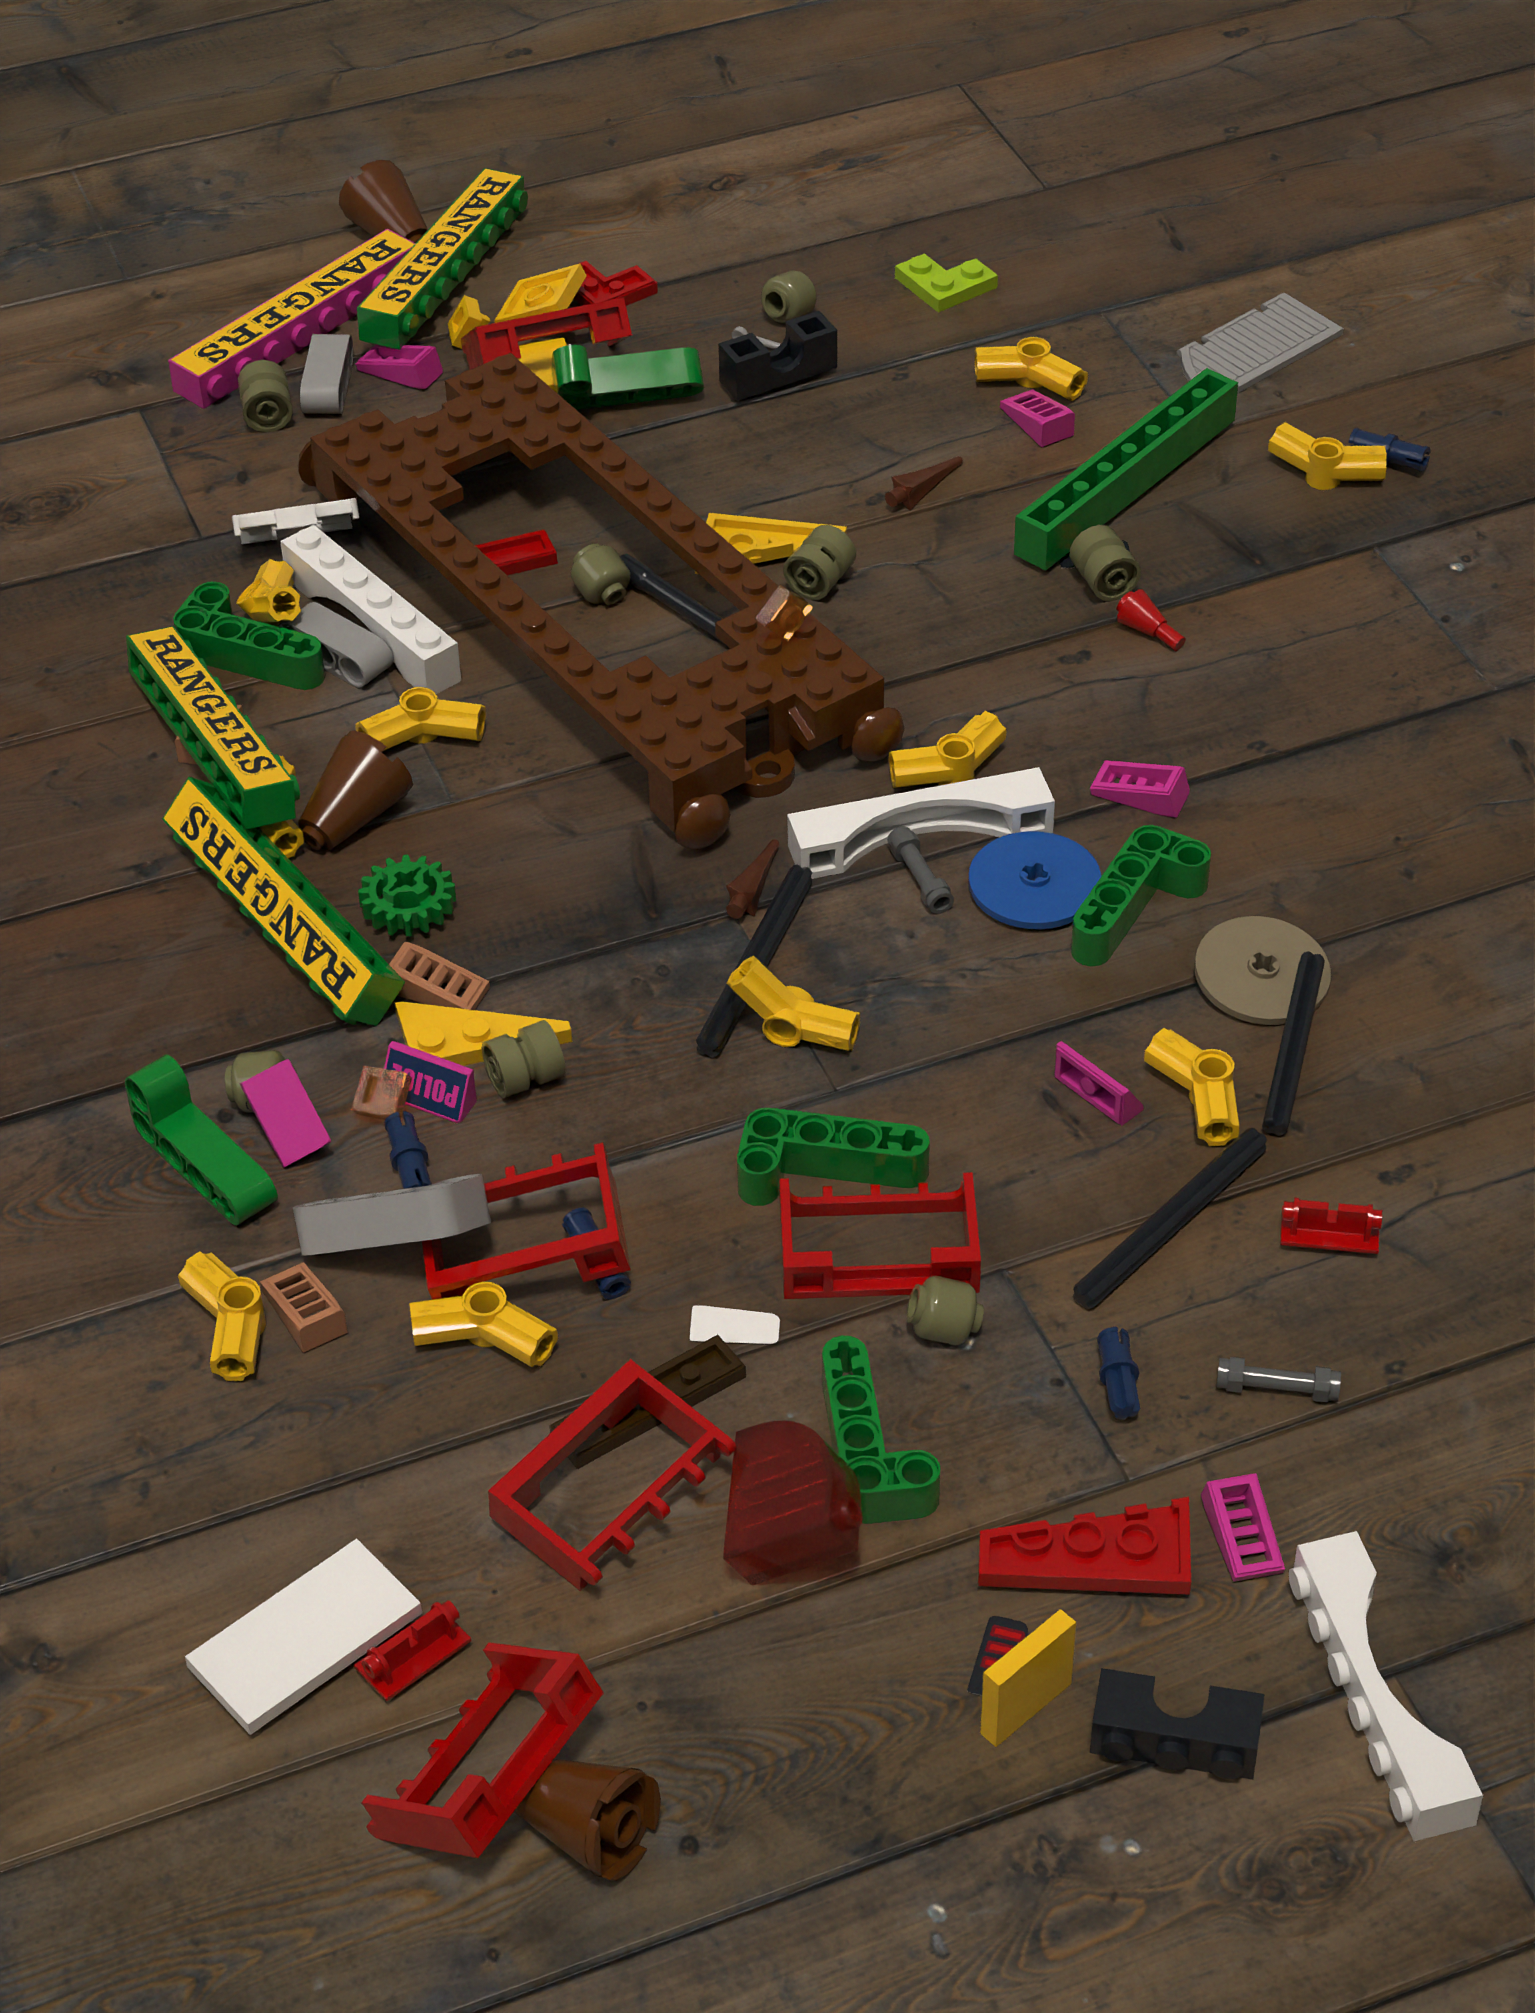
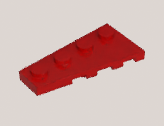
(1114, 1553)

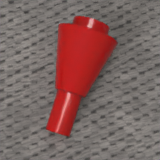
(1141, 614)

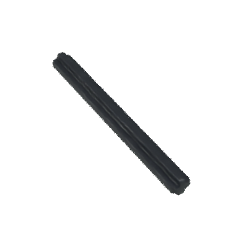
(762, 946)
(1169, 1218)

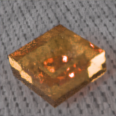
(784, 612)
(381, 1092)

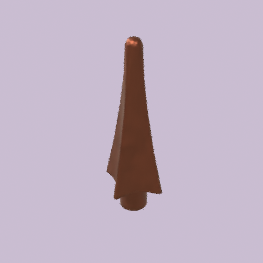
(912, 486)
(747, 887)

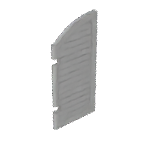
(1260, 342)

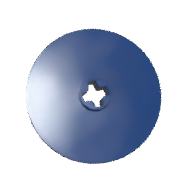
(1005, 875)

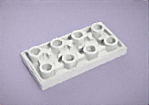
(303, 1636)

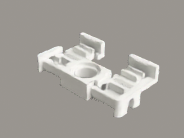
(325, 516)

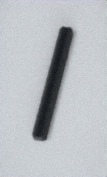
(1293, 1044)

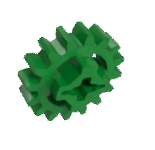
(407, 895)

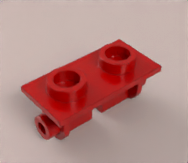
(1346, 1229)
(414, 1651)

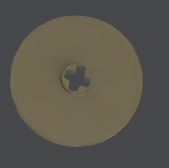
(1228, 963)

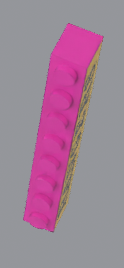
(286, 320)

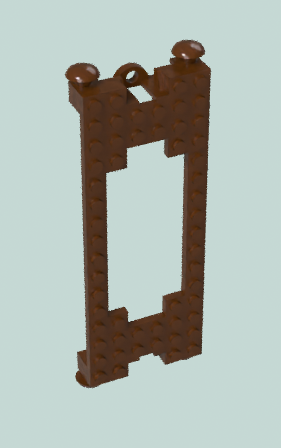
(678, 726)

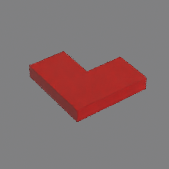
(630, 283)

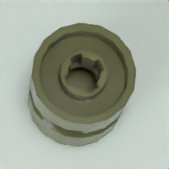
(265, 396)
(819, 562)
(1105, 562)
(518, 1060)

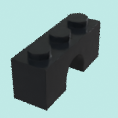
(806, 351)
(1215, 1741)

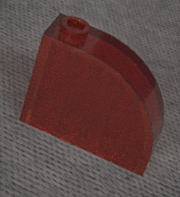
(788, 1502)

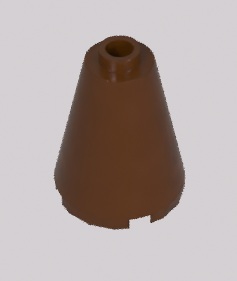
(382, 201)
(352, 791)
(594, 1813)

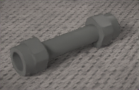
(934, 892)
(1323, 1383)

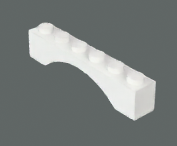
(419, 647)
(995, 805)
(1425, 1773)

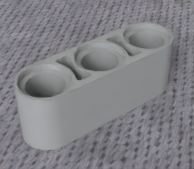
(326, 374)
(346, 647)

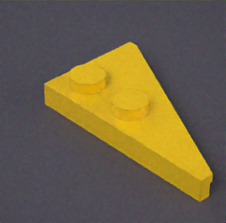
(761, 537)
(459, 1032)

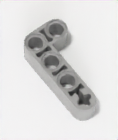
(392, 1216)

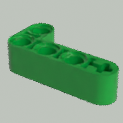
(625, 377)
(247, 644)
(1146, 862)
(194, 1143)
(827, 1148)
(891, 1483)

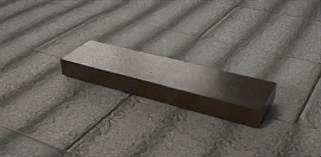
(690, 1376)

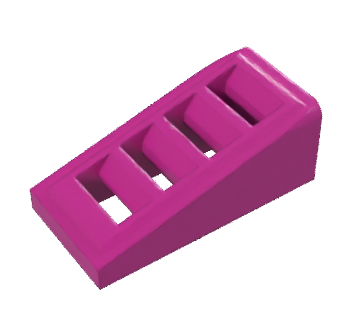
(409, 366)
(1040, 417)
(1157, 787)
(1246, 1490)

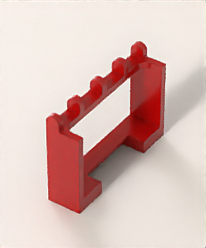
(606, 321)
(595, 1252)
(813, 1272)
(606, 1406)
(479, 1808)

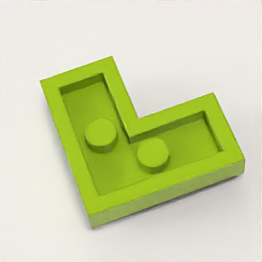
(943, 287)

